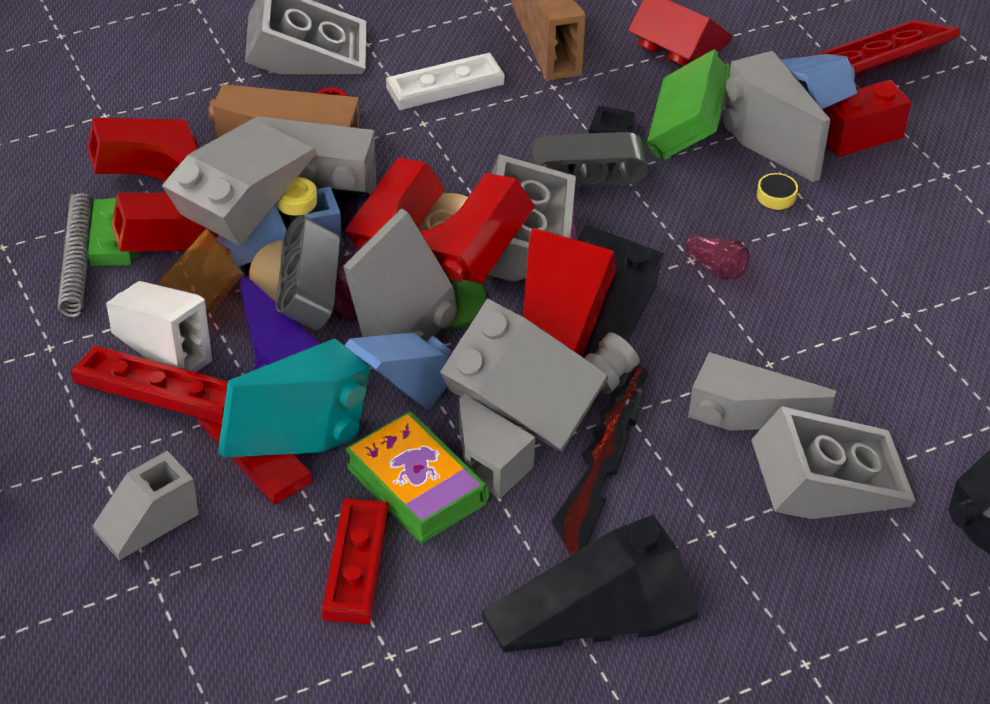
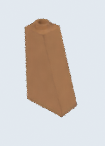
(555, 35)
(241, 103)

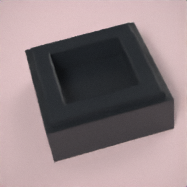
(612, 120)

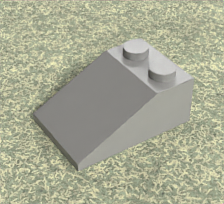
(304, 38)
(775, 115)
(237, 178)
(399, 283)
(523, 375)
(829, 466)

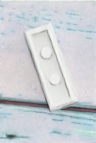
(444, 81)

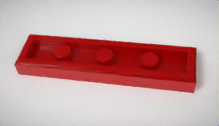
(152, 383)

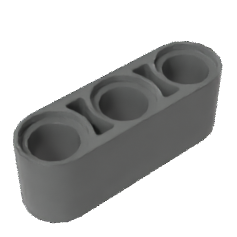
(593, 157)
(308, 273)

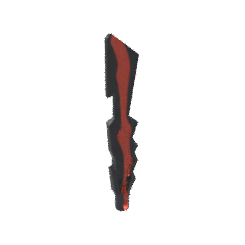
(583, 506)

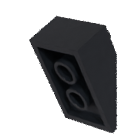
(630, 289)

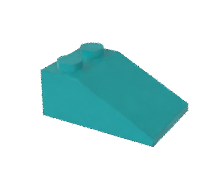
(295, 404)

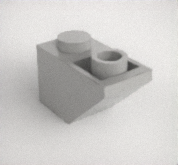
(494, 446)
(147, 505)

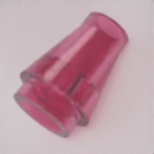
(720, 255)

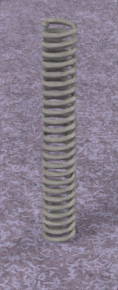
(72, 223)

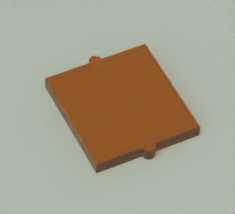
(204, 270)

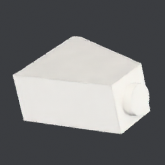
(162, 325)

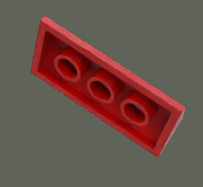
(894, 45)

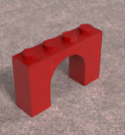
(151, 150)
(466, 242)

